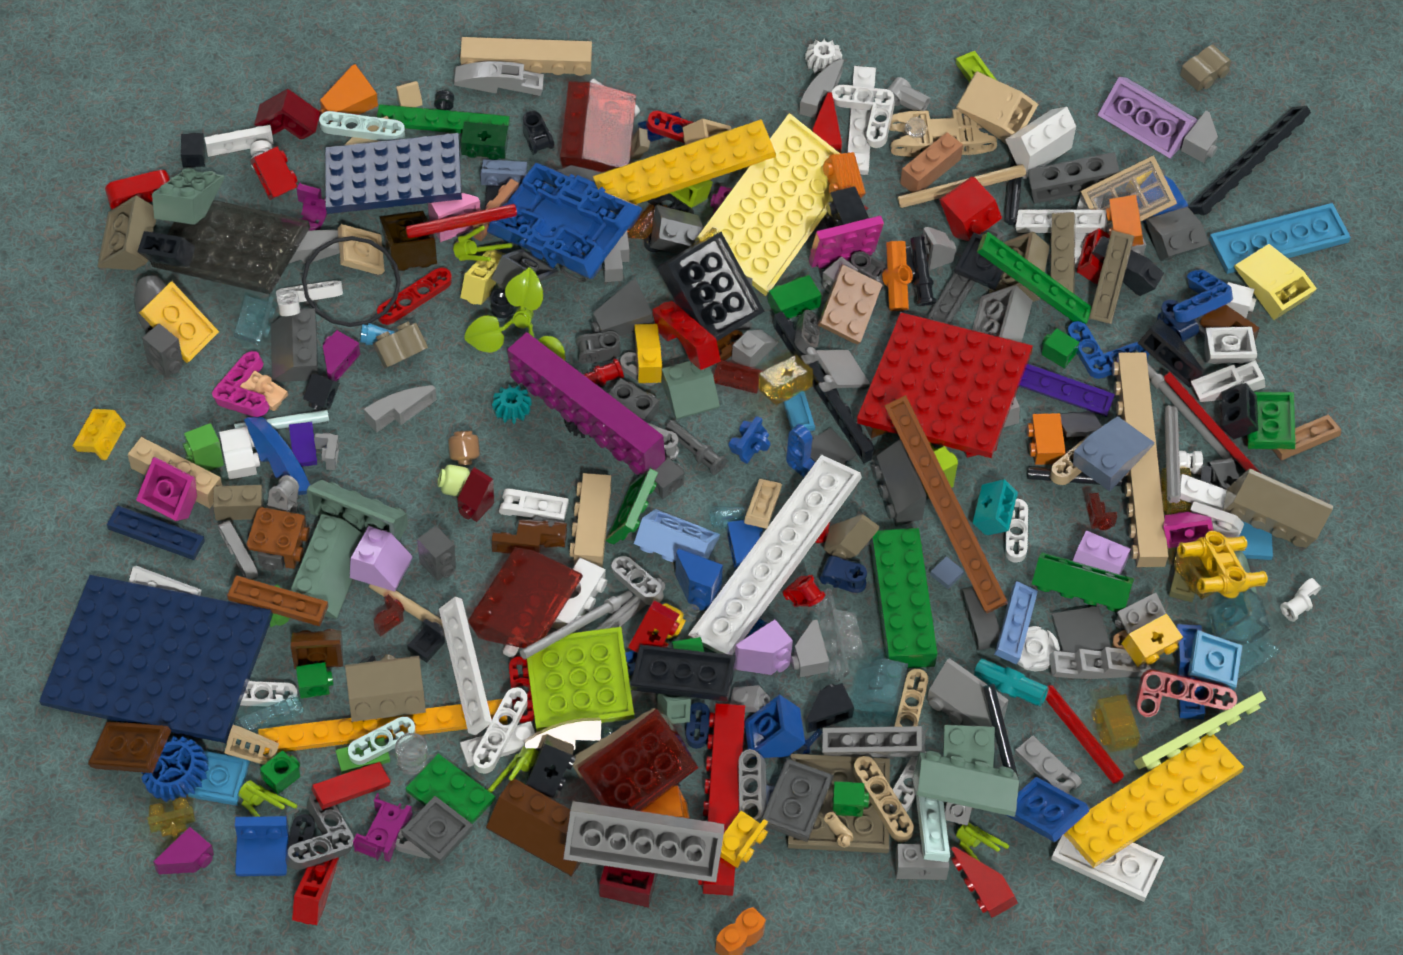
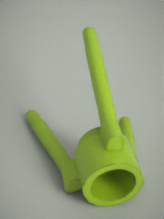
(465, 248)
(523, 761)
(255, 794)
(973, 836)

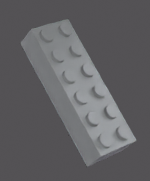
(644, 841)

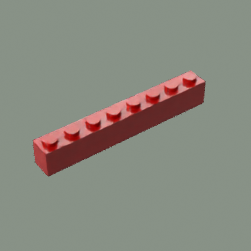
(724, 783)

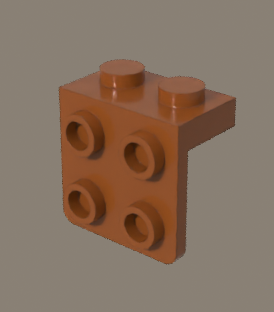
(279, 534)

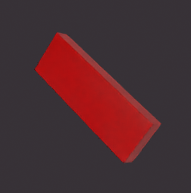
(350, 785)

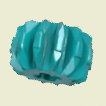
(511, 404)

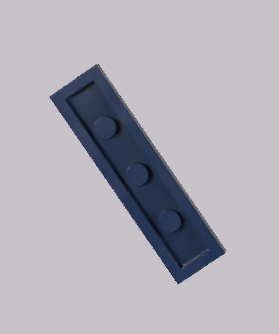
(155, 532)

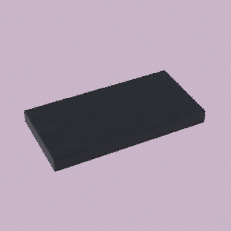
(683, 673)

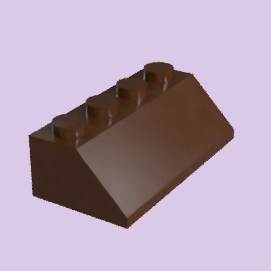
(533, 824)

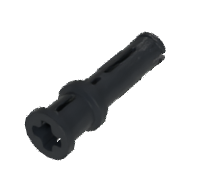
(923, 281)

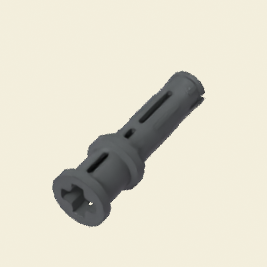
(703, 453)

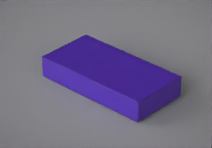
(303, 443)

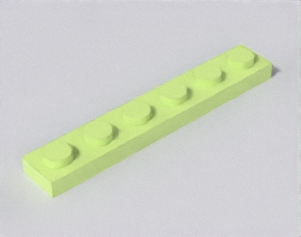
(1192, 736)

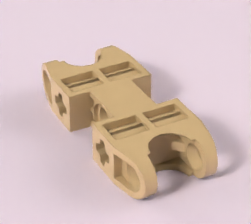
(964, 130)

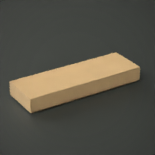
(763, 503)

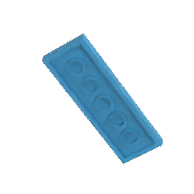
(1289, 234)

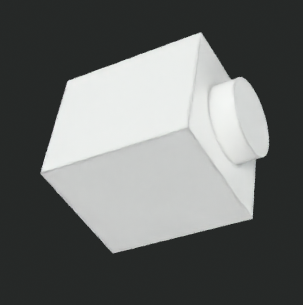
(1242, 299)

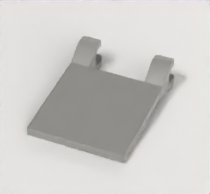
(840, 369)

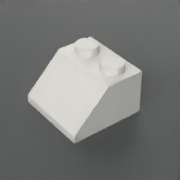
(1230, 345)

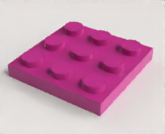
(845, 241)

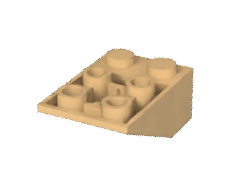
(996, 106)

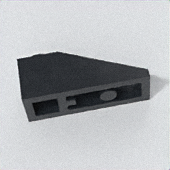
(1140, 273)
(1171, 352)

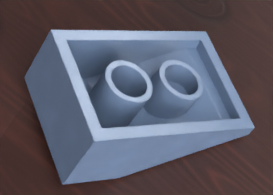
(1111, 452)

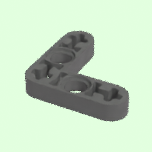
(328, 839)

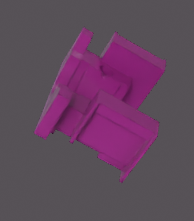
(313, 205)
(384, 830)

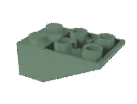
(186, 196)

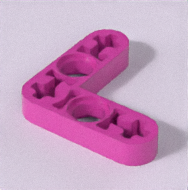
(244, 367)

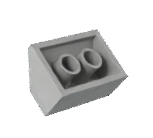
(1003, 313)
(962, 696)

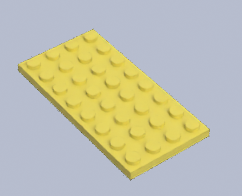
(776, 204)

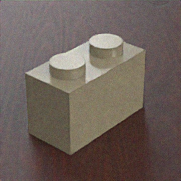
(237, 502)

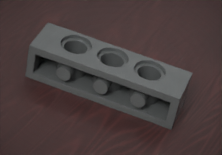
(1070, 177)

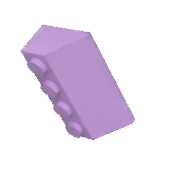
(1147, 117)

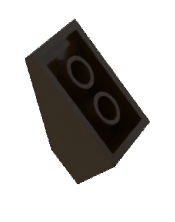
(404, 250)

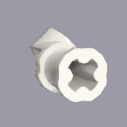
(1301, 601)

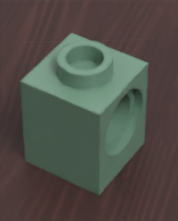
(674, 707)

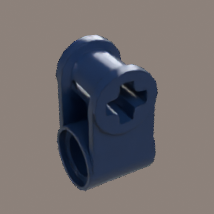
(1184, 329)
(843, 574)

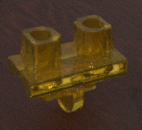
(173, 821)

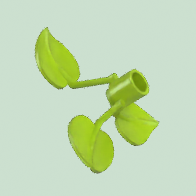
(526, 294)

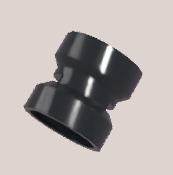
(499, 304)

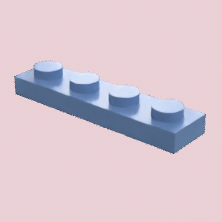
(1016, 622)

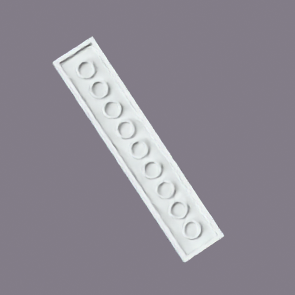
(775, 555)

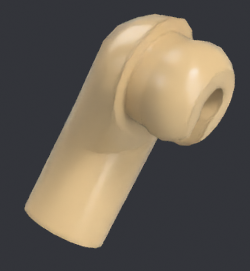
(844, 835)

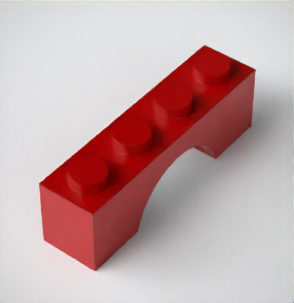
(696, 340)

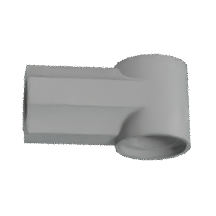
(908, 96)

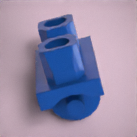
(753, 440)

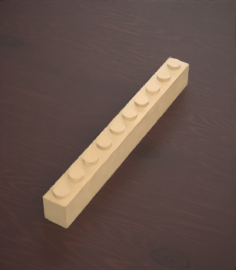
(1143, 479)

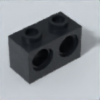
(1239, 411)

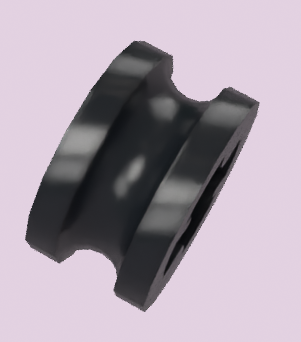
(444, 100)

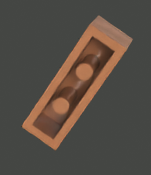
(931, 163)

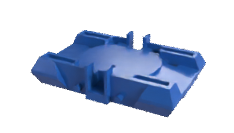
(565, 220)

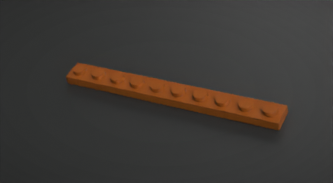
(946, 505)

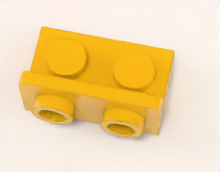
(100, 433)
(741, 838)

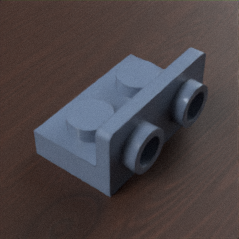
(500, 172)

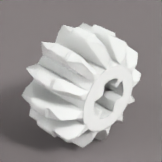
(821, 55)

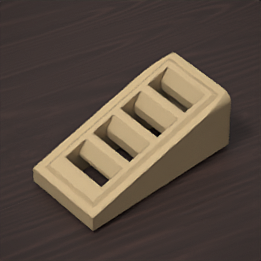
(253, 738)

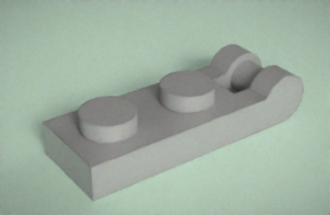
(1046, 765)

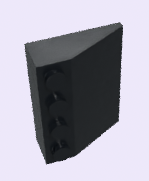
(711, 286)

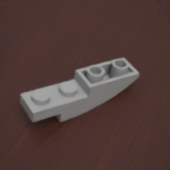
(496, 74)

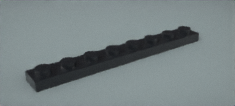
(1248, 160)
(831, 399)

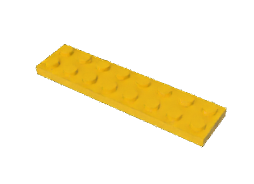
(689, 164)
(1153, 799)

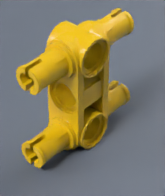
(1222, 564)

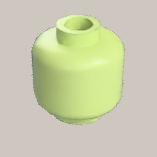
(452, 479)

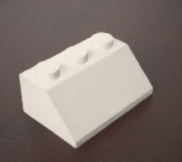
(1043, 139)

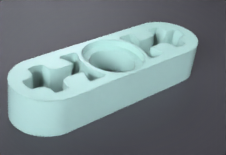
(378, 751)

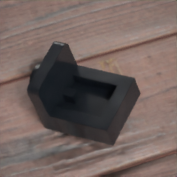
(427, 641)

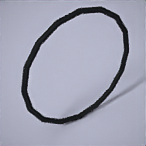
(365, 322)

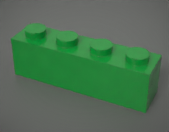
(1082, 581)

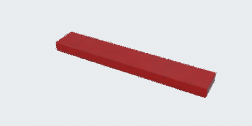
(1209, 422)

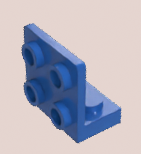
(261, 846)

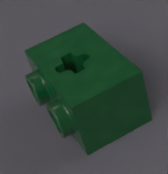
(484, 140)

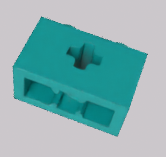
(995, 507)

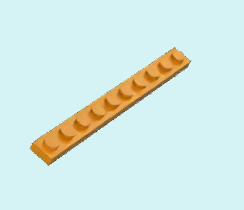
(345, 731)

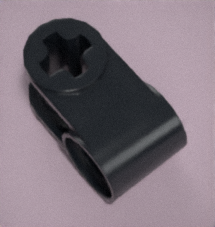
(536, 132)

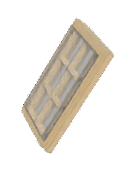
(1142, 180)

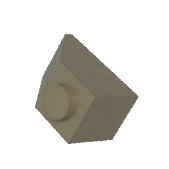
(850, 536)

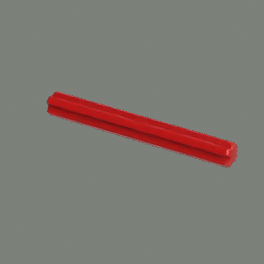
(461, 221)
(1084, 735)

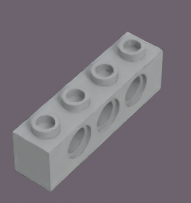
(874, 741)

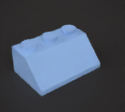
(667, 533)

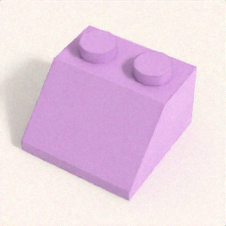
(1101, 553)
(379, 559)
(765, 650)

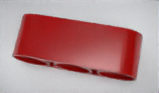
(139, 185)

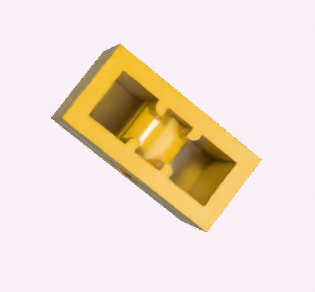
(1152, 640)

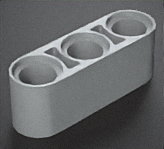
(748, 775)

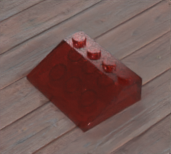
(597, 127)
(524, 599)
(639, 765)

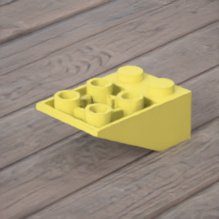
(1275, 280)

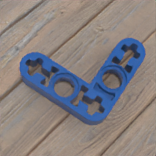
(1211, 295)
(1098, 357)
(800, 450)

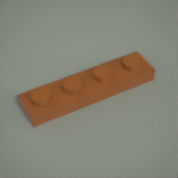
(278, 600)

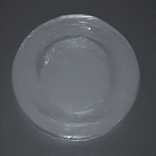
(915, 127)

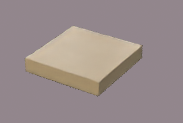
(360, 254)

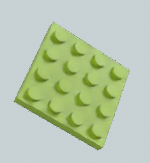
(581, 679)

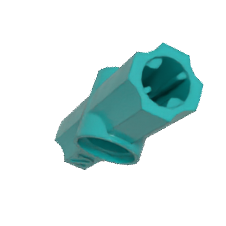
(1011, 682)

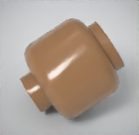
(464, 447)

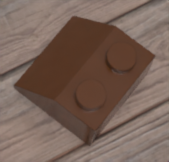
(317, 647)

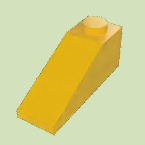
(648, 353)

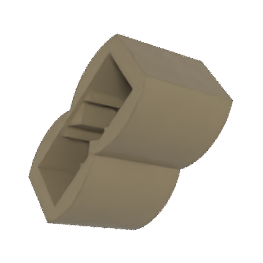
(1205, 68)
(399, 345)

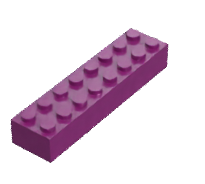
(586, 405)

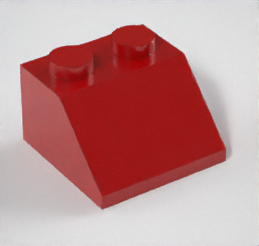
(970, 209)

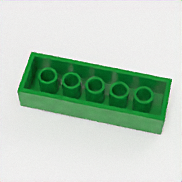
(903, 597)

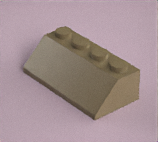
(1277, 508)

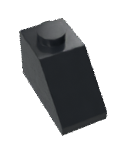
(830, 708)

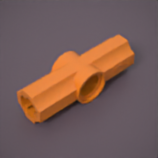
(897, 276)

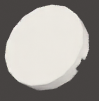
(1033, 655)

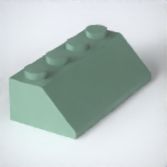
(355, 509)
(327, 563)
(966, 783)

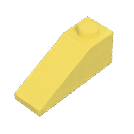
(477, 280)

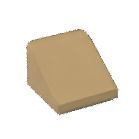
(409, 95)

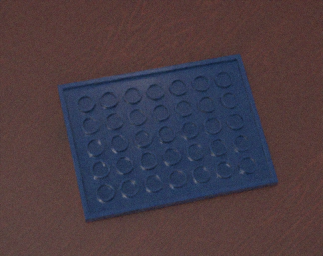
(157, 658)

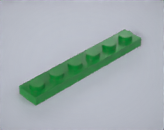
(437, 119)
(1034, 279)

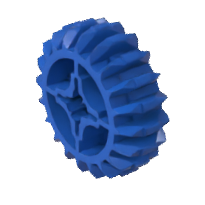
(177, 775)

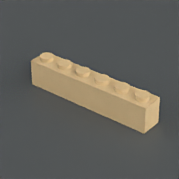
(536, 55)

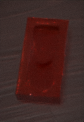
(737, 376)

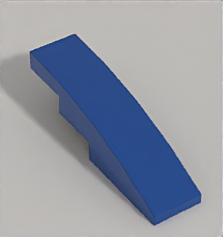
(274, 449)
(1188, 709)

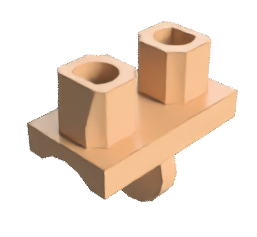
(262, 384)

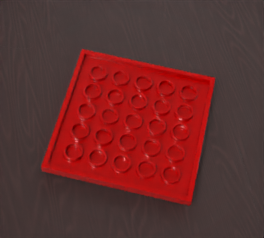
(953, 379)

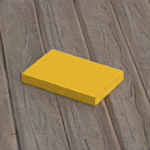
(181, 319)

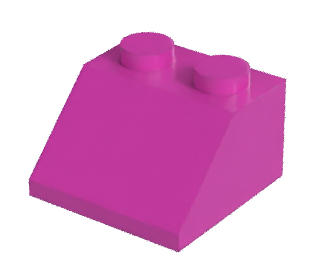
(168, 490)

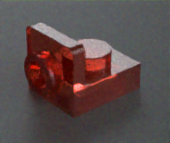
(1097, 514)
(389, 618)

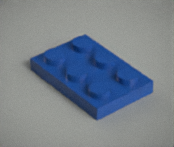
(1048, 809)

